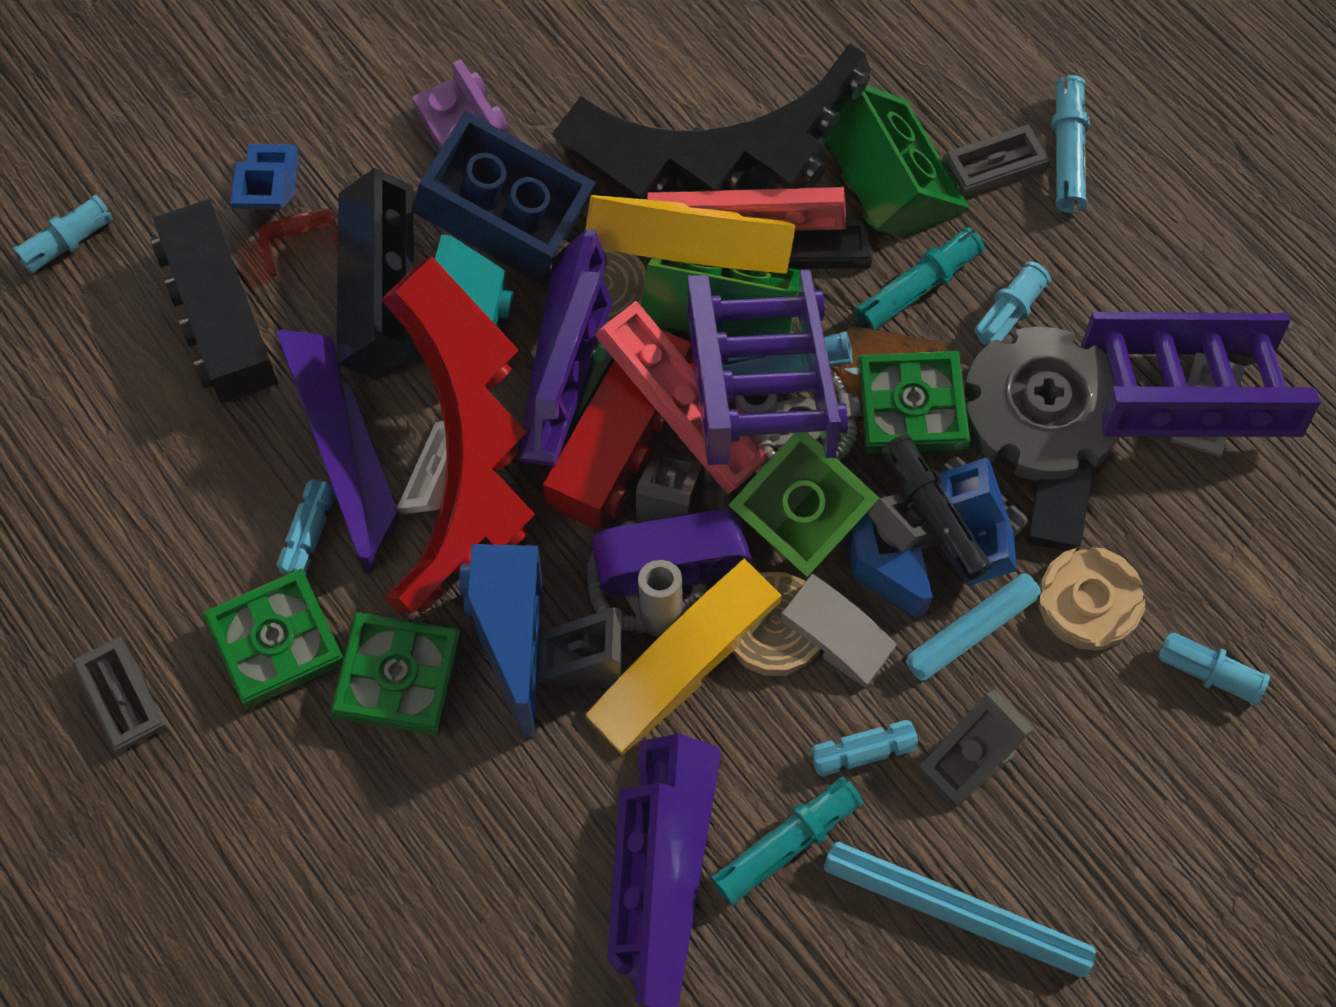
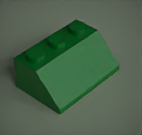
(893, 165)
(666, 295)

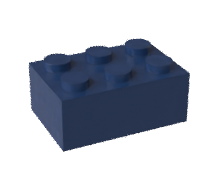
(502, 196)

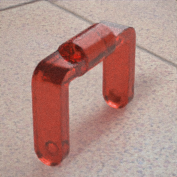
(293, 225)

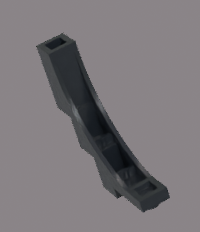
(717, 159)

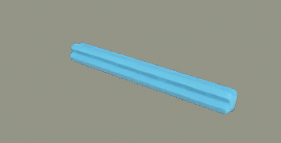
(960, 909)

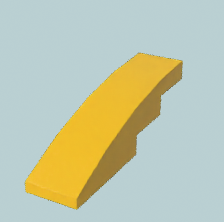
(690, 234)
(683, 656)

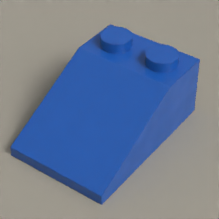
(505, 598)

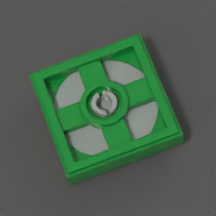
(915, 397)
(273, 638)
(396, 674)

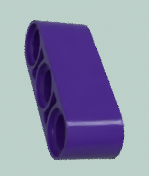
(699, 545)

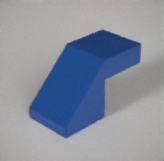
(266, 177)
(980, 504)
(894, 576)

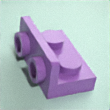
(445, 104)

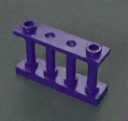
(719, 386)
(1198, 410)

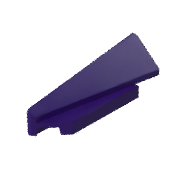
(566, 346)
(342, 442)
(660, 864)

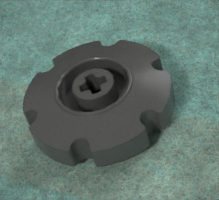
(1040, 403)

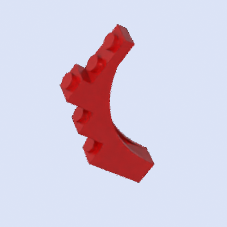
(462, 356)

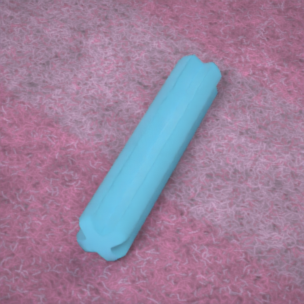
(973, 627)

